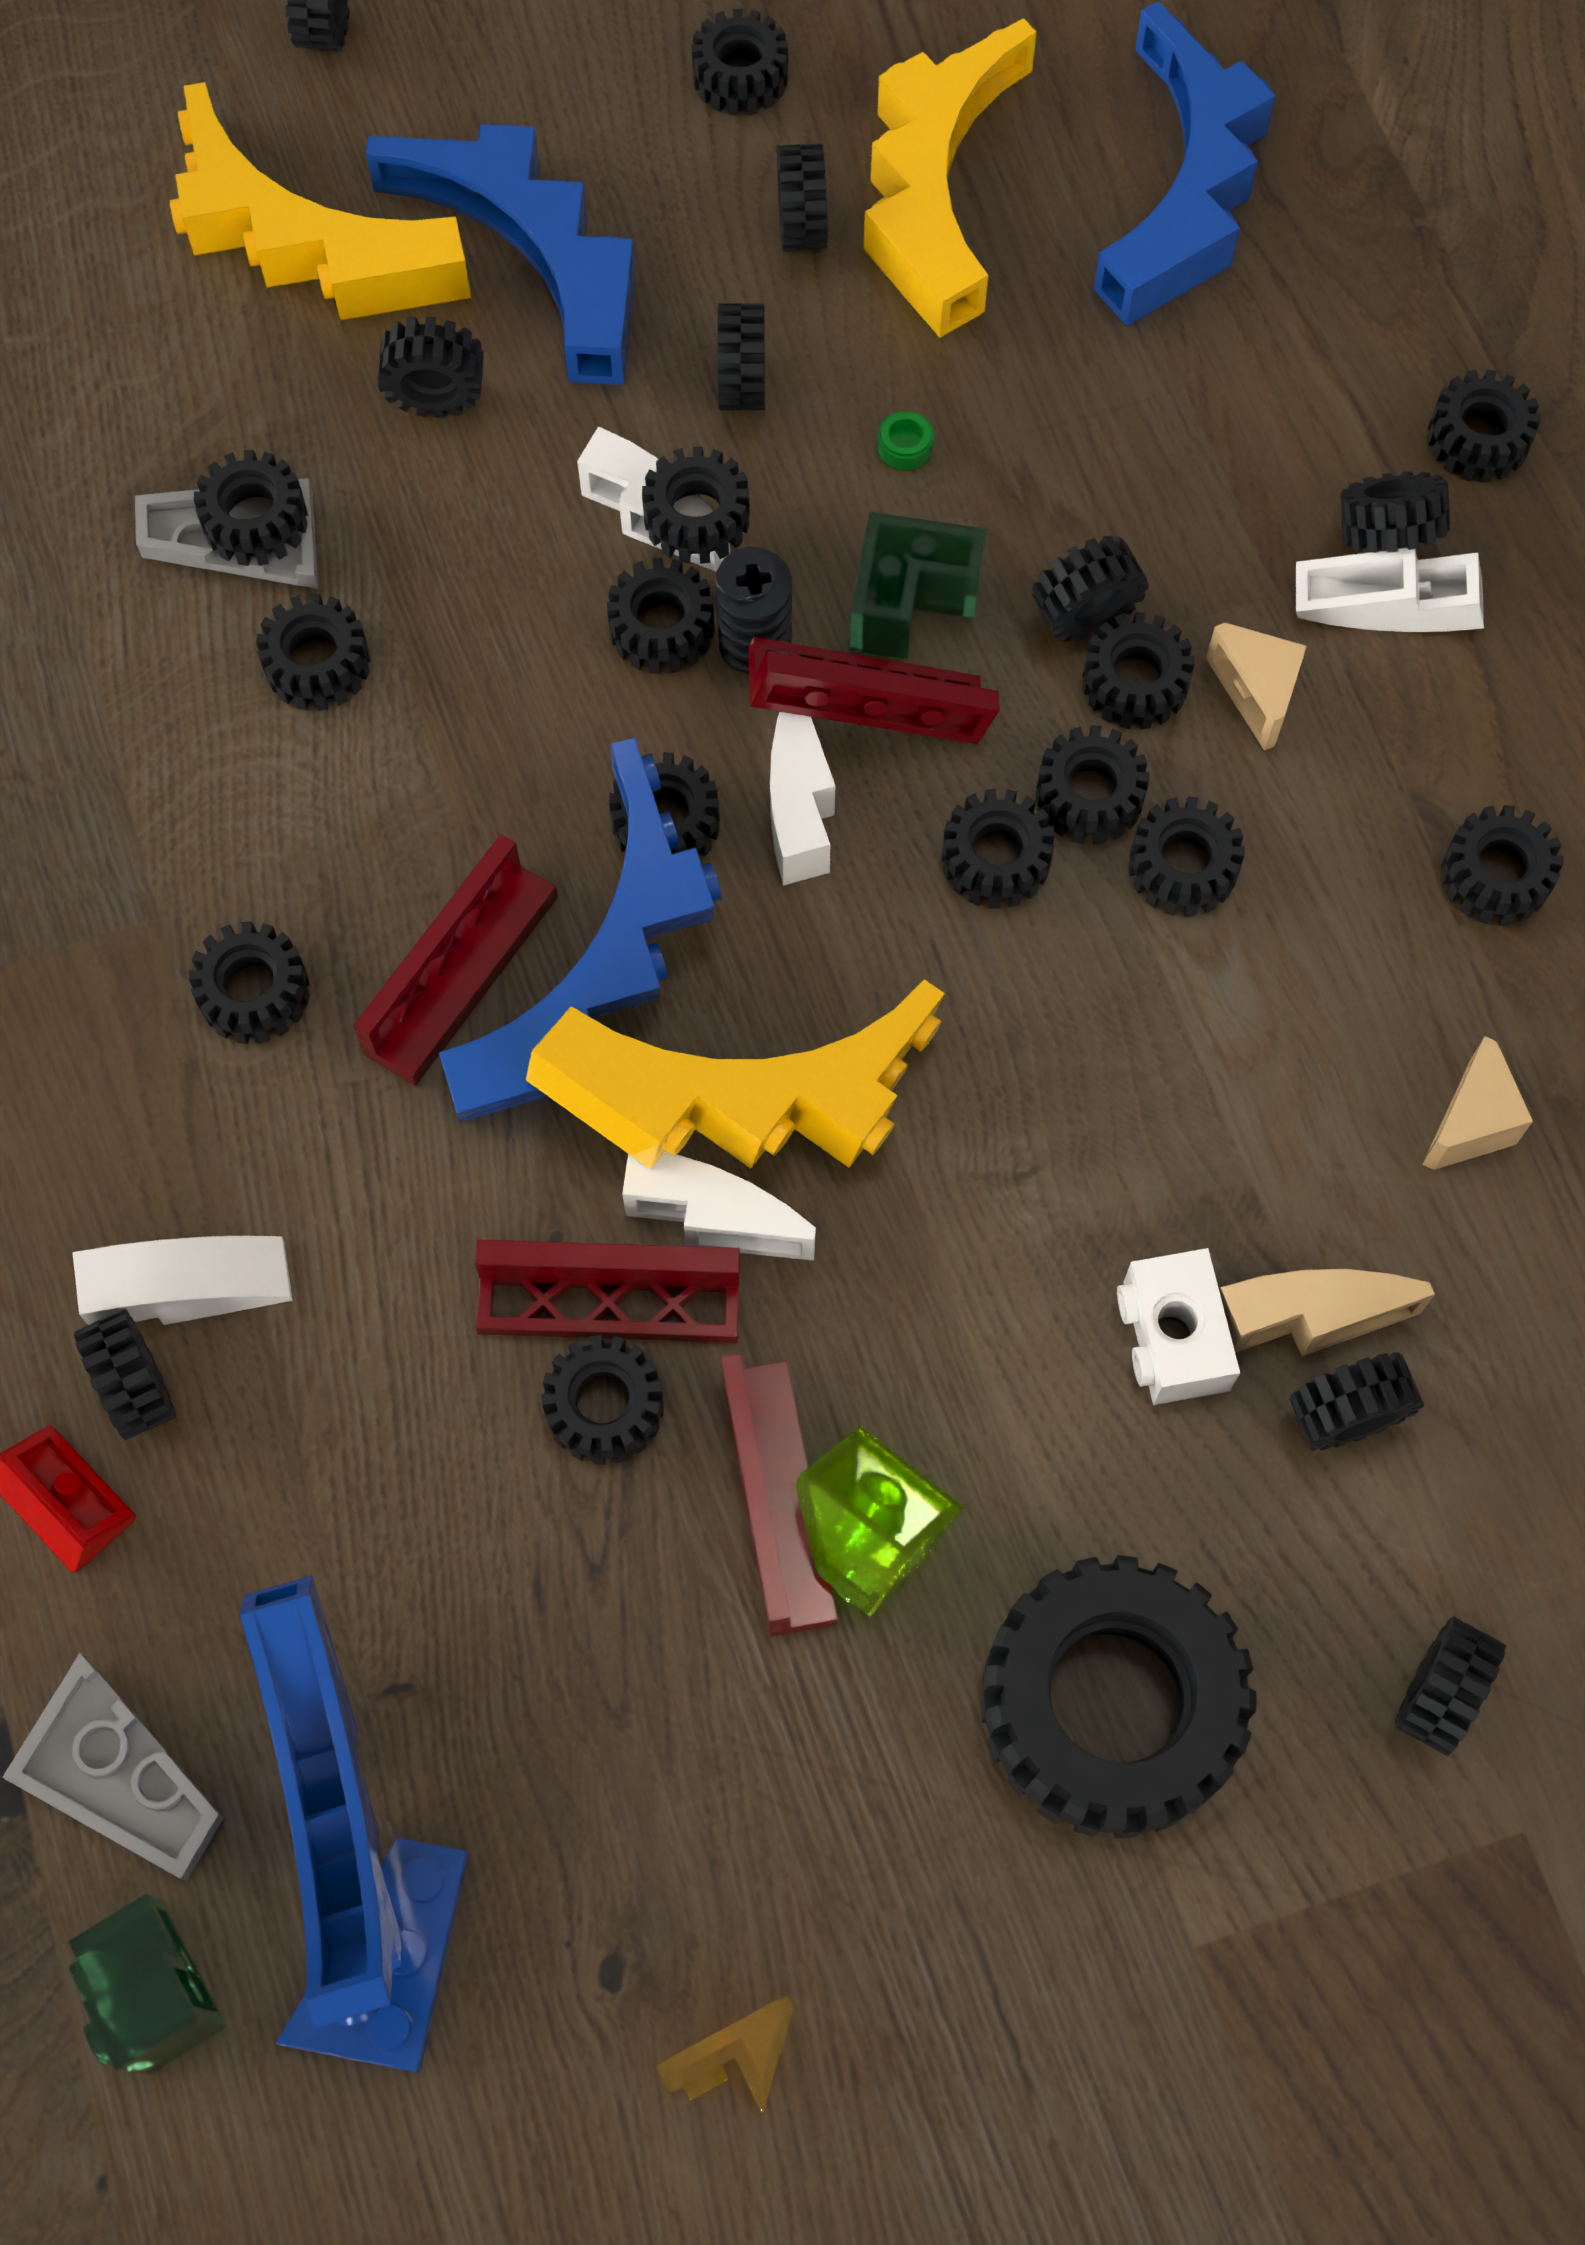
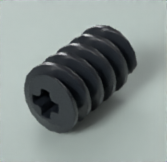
(752, 602)

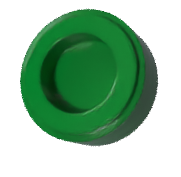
(905, 440)

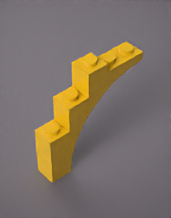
(928, 115)
(360, 260)
(657, 1097)

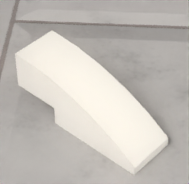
(614, 474)
(1392, 592)
(799, 799)
(716, 1208)
(182, 1277)

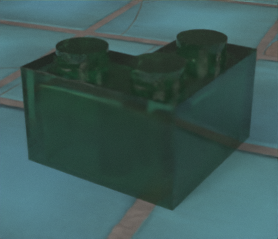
(911, 568)
(141, 1989)

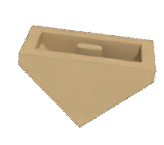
(1257, 675)
(1483, 1113)

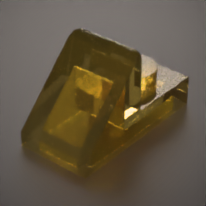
(752, 2042)

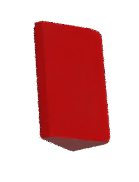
(61, 1497)

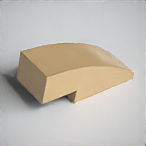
(1319, 1306)

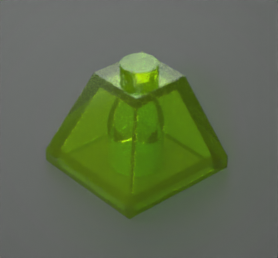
(870, 1518)

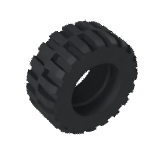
(1174, 1625)

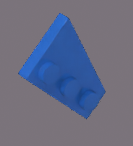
(425, 1895)

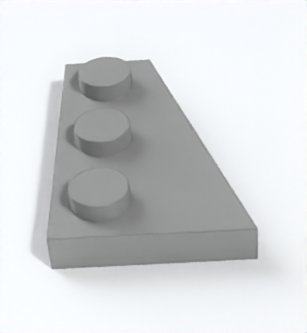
(173, 534)
(113, 1774)

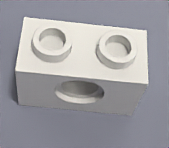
(1188, 1290)

